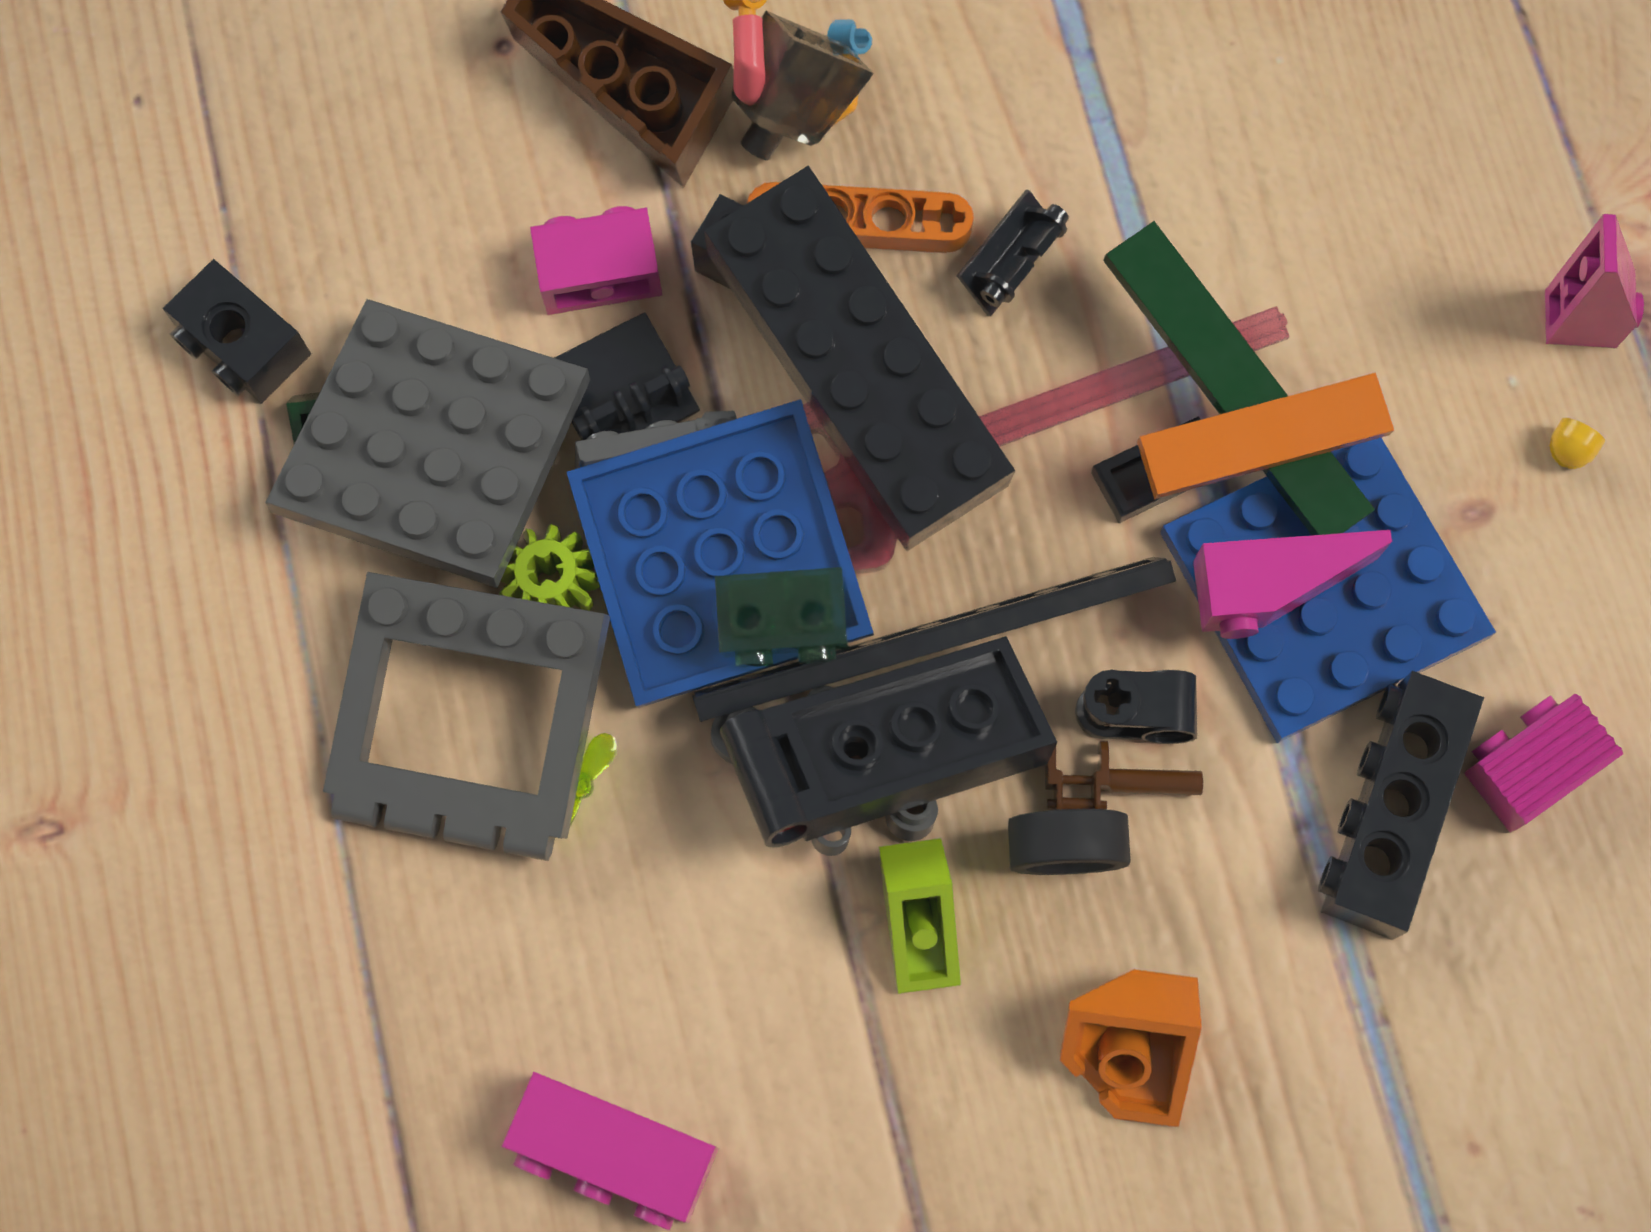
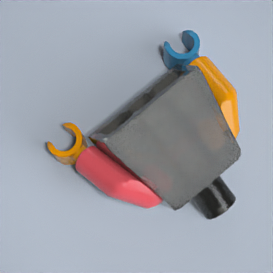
(794, 77)

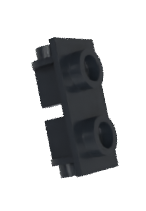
(1011, 251)

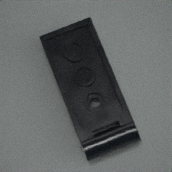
(918, 736)

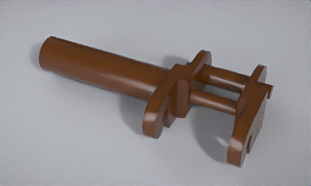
(1118, 781)

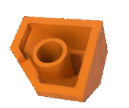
(1136, 1044)

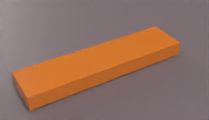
(1265, 435)

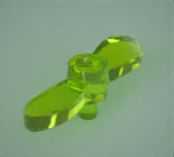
(596, 759)

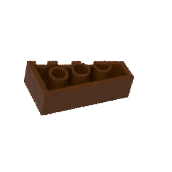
(631, 73)

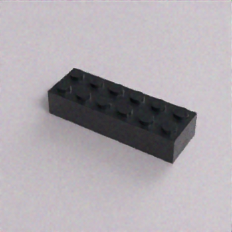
(858, 358)

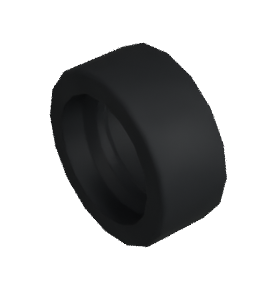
(1069, 841)

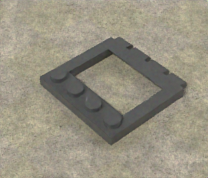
(481, 626)

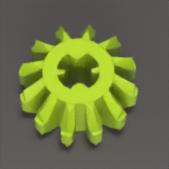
(548, 557)

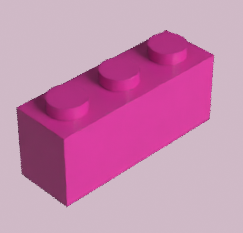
(609, 1151)

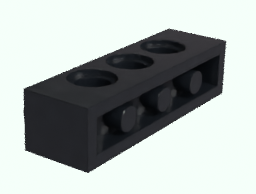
(1445, 721)

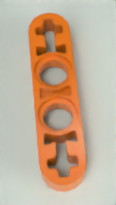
(864, 202)

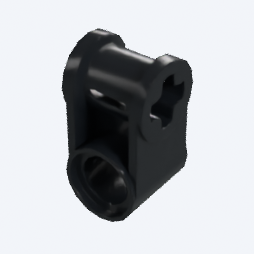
(1151, 706)

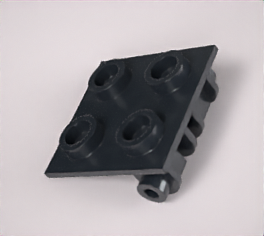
(629, 381)

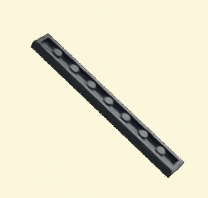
(934, 637)

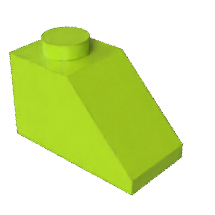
(920, 915)

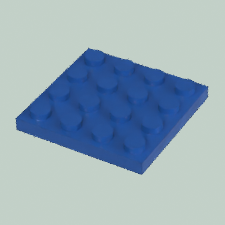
(700, 509)
(1360, 633)

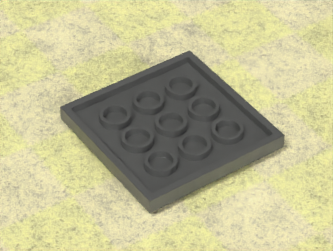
(430, 442)

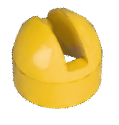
(1575, 443)

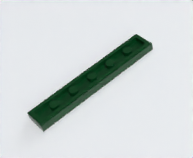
(1228, 371)

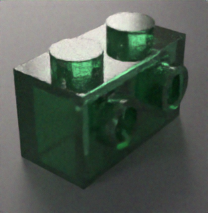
(782, 615)

